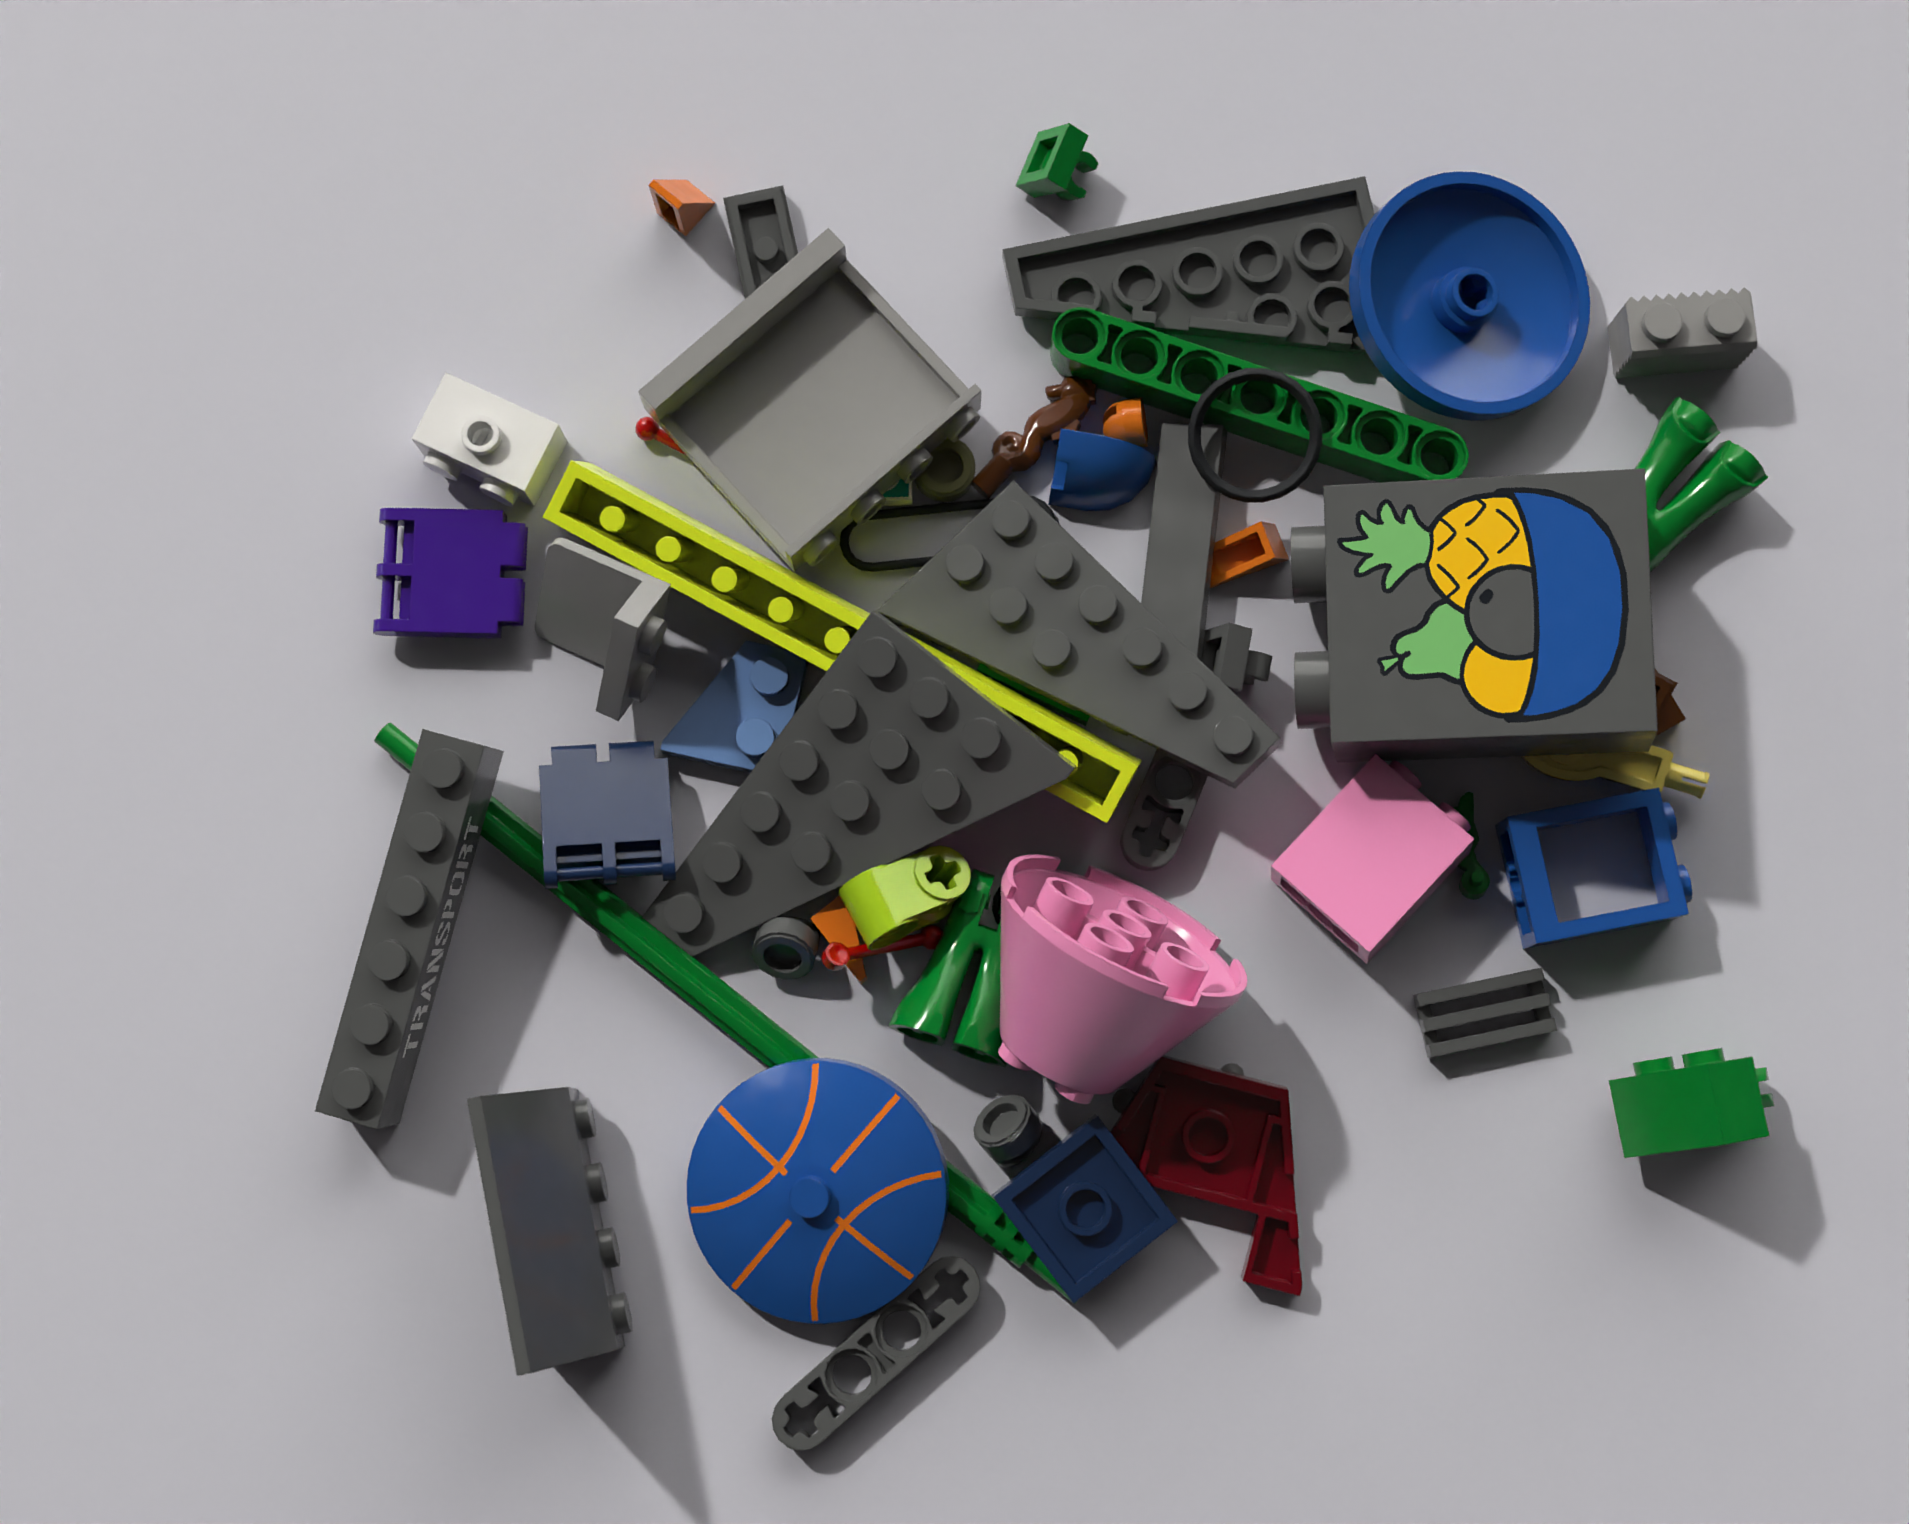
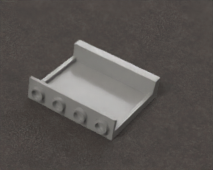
(810, 403)

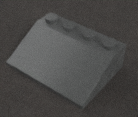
(549, 1226)

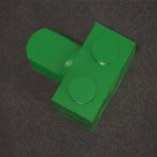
(1690, 1106)

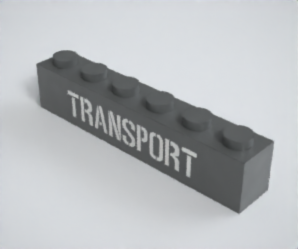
(409, 930)

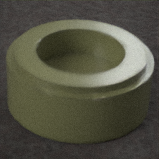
(949, 472)

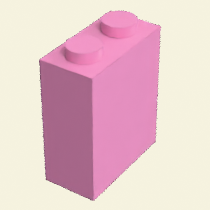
(1373, 856)

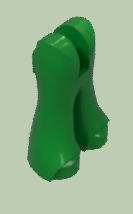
(1719, 481)
(930, 1002)

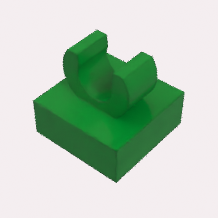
(1053, 161)

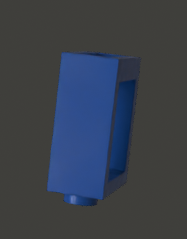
(1530, 882)

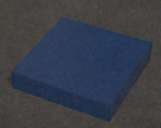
(1084, 1208)

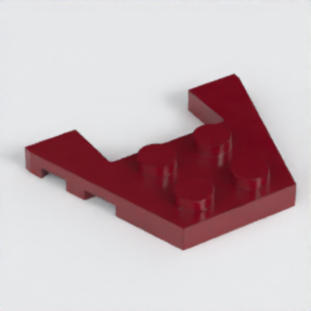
(1223, 1144)

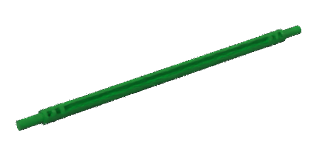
(708, 994)

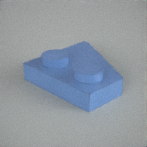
(741, 709)

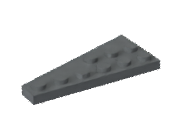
(1226, 271)
(1057, 622)

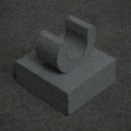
(1229, 656)

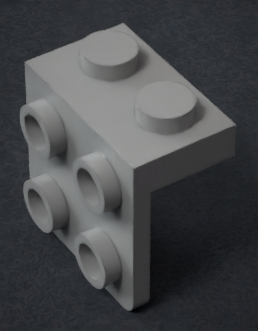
(605, 616)

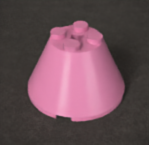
(1100, 976)

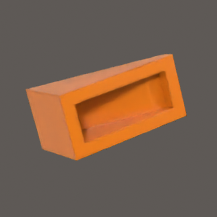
(679, 203)
(1247, 553)
(838, 926)

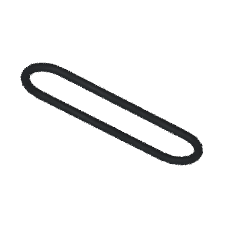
(912, 511)

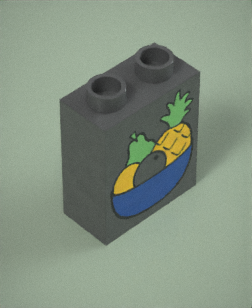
(1480, 617)

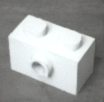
(488, 441)

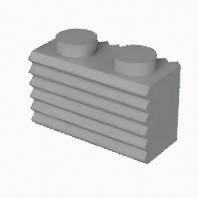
(1682, 333)

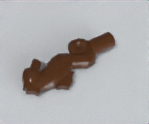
(1020, 452)

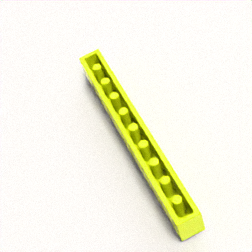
(796, 611)

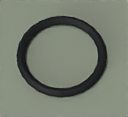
(1297, 477)

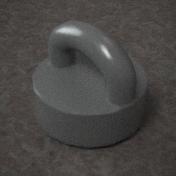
(786, 947)
(1008, 1130)

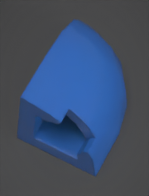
(1098, 471)

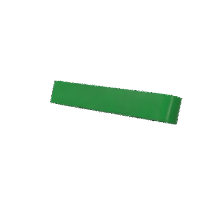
(1279, 427)

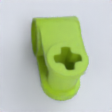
(905, 895)

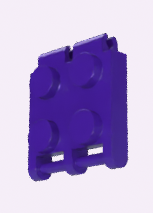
(451, 573)

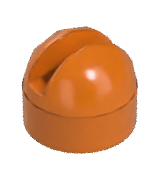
(1127, 421)

